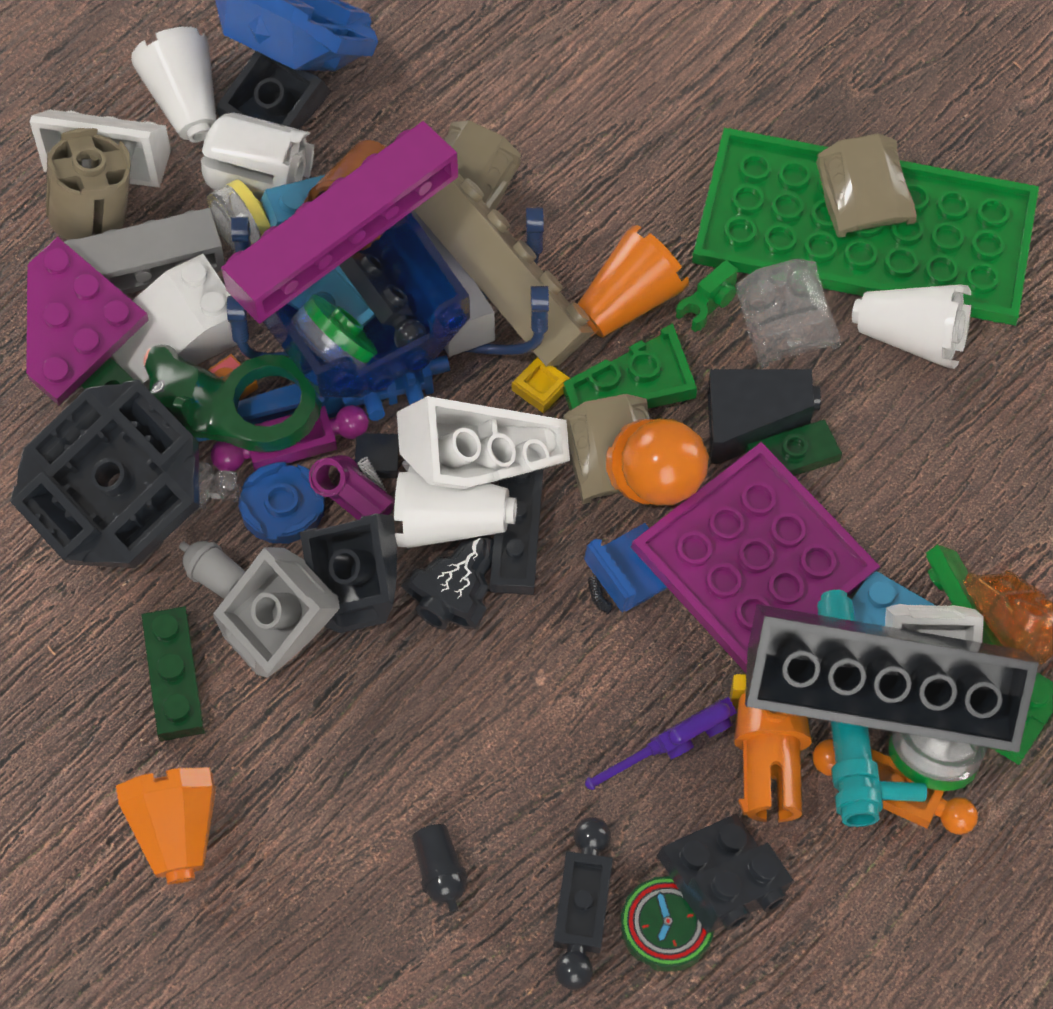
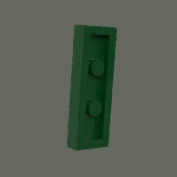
(172, 674)

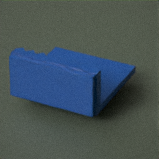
(622, 570)

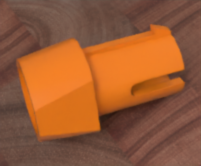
(771, 751)

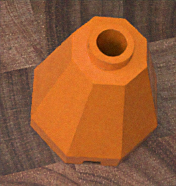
(171, 819)

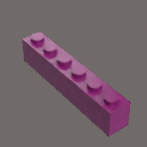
(340, 221)

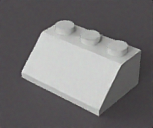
(145, 141)

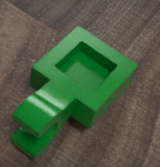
(712, 292)

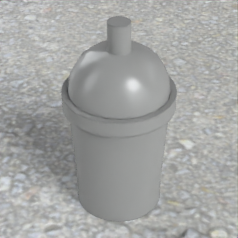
(210, 566)

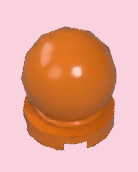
(657, 461)

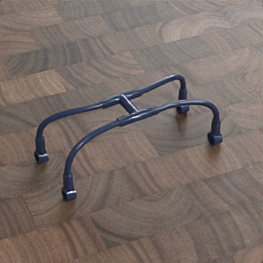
(539, 295)

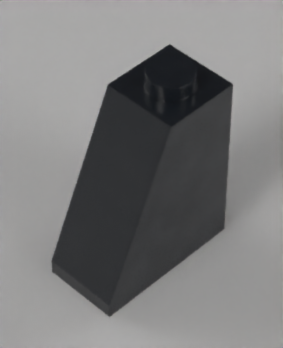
(756, 406)

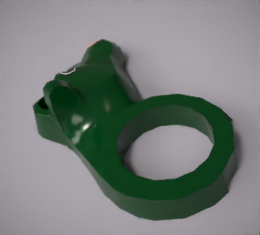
(210, 404)

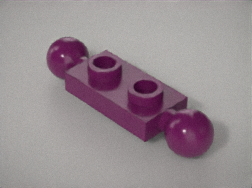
(349, 423)

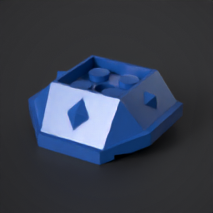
(300, 32)

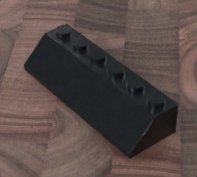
(888, 678)

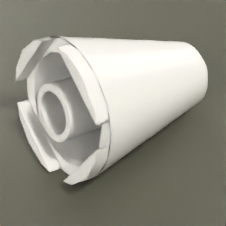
(179, 79)
(917, 320)
(448, 514)

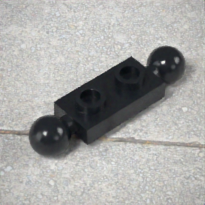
(382, 297)
(582, 903)

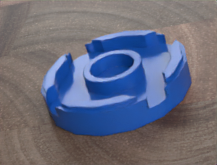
(280, 503)

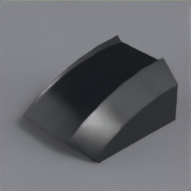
(274, 93)
(357, 566)

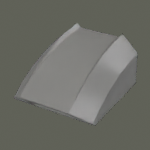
(274, 610)

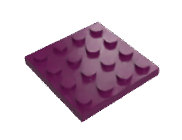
(749, 543)

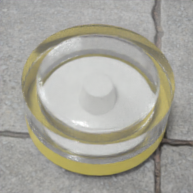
(237, 201)

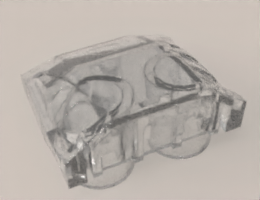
(786, 311)

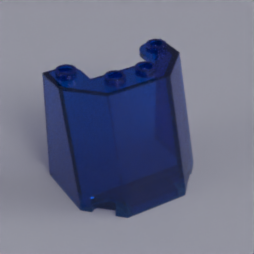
(432, 296)

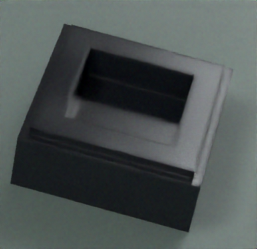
(381, 451)

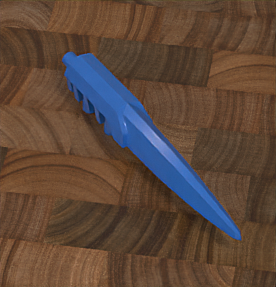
(285, 400)

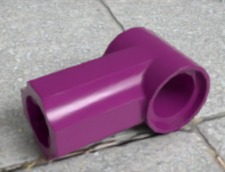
(355, 490)

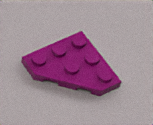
(72, 320)

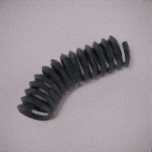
(605, 605)

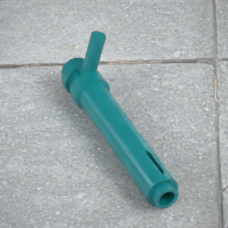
(854, 770)

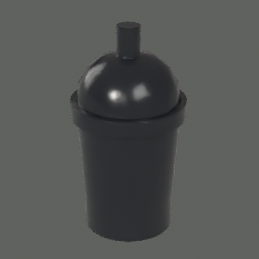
(439, 865)

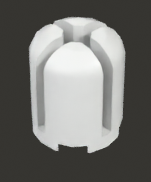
(254, 153)

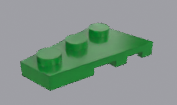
(648, 370)

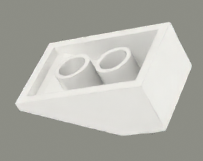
(183, 311)

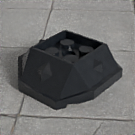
(74, 457)

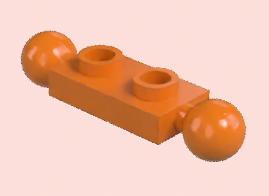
(956, 814)

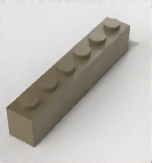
(503, 267)

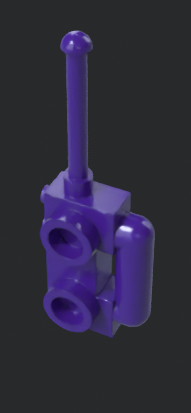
(675, 739)

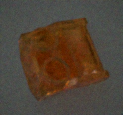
(1014, 612)

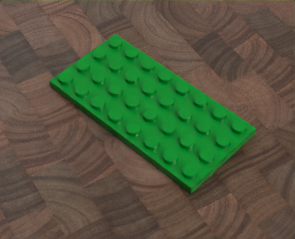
(772, 209)

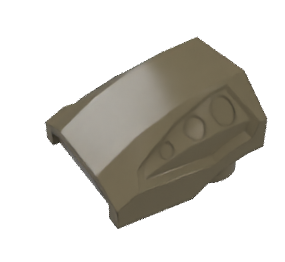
(484, 159)
(864, 184)
(590, 434)

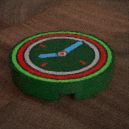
(662, 927)

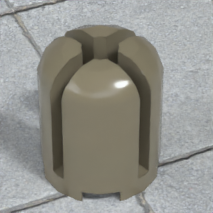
(88, 185)

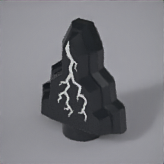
(453, 585)

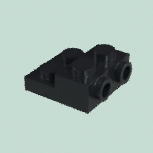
(725, 873)

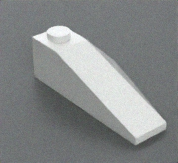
(477, 444)

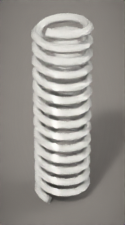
(371, 472)

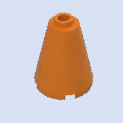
(631, 282)

